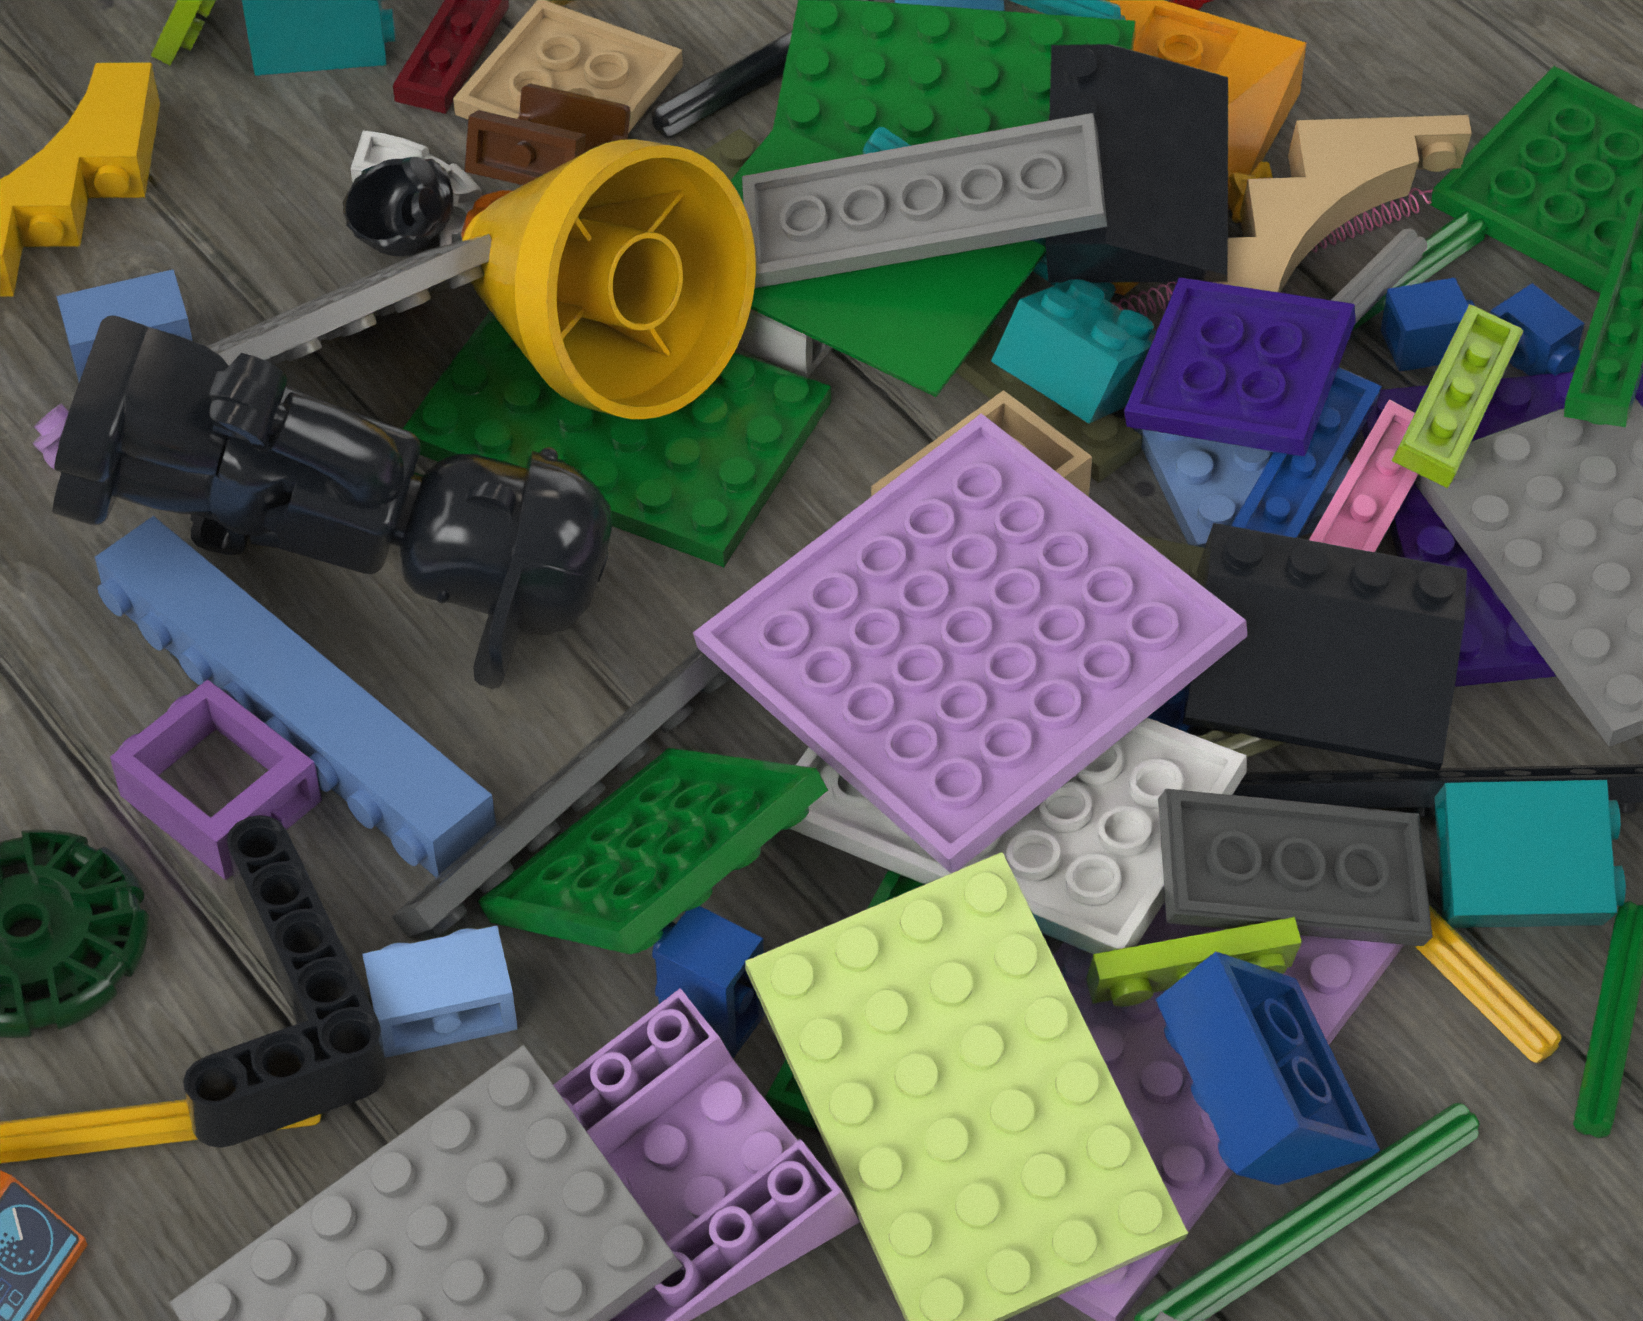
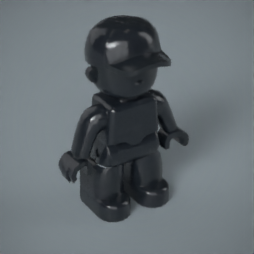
(300, 475)

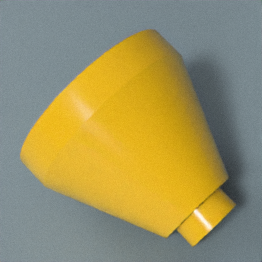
(622, 275)

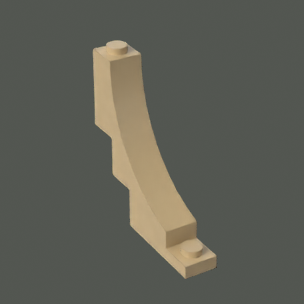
(1336, 175)

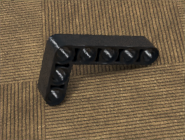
(337, 1042)

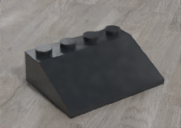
(1160, 167)
(1337, 647)

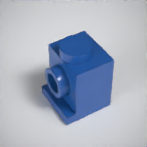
(1549, 333)

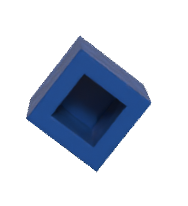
(1422, 321)

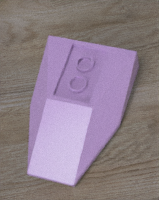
(702, 1160)

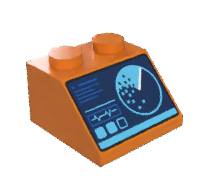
(34, 1251)

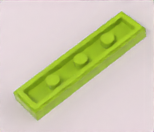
(1458, 396)

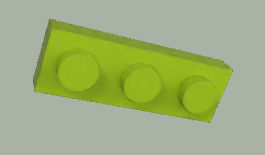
(1137, 972)

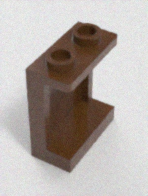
(548, 133)

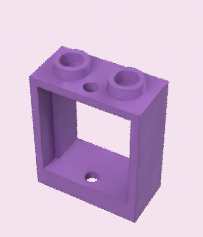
(283, 792)

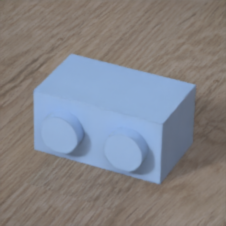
(440, 990)

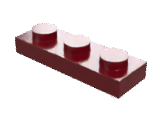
(448, 53)

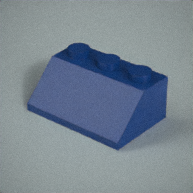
(1263, 1072)

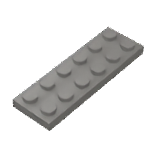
(926, 200)

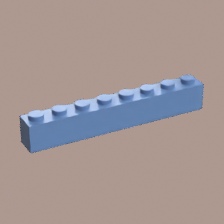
(251, 655)

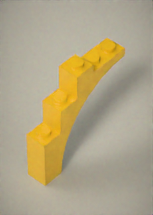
(95, 155)

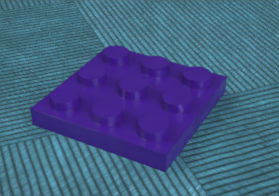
(1241, 366)

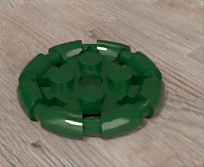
(54, 953)

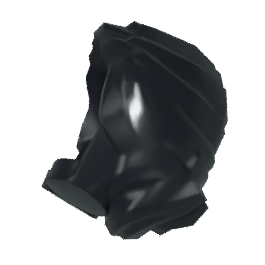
(399, 205)

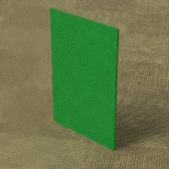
(899, 317)

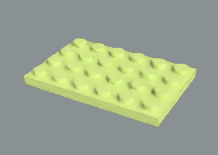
(964, 1100)

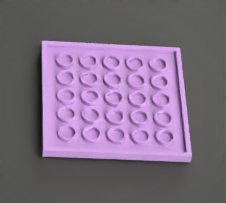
(969, 640)

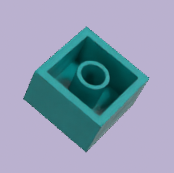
(1076, 348)

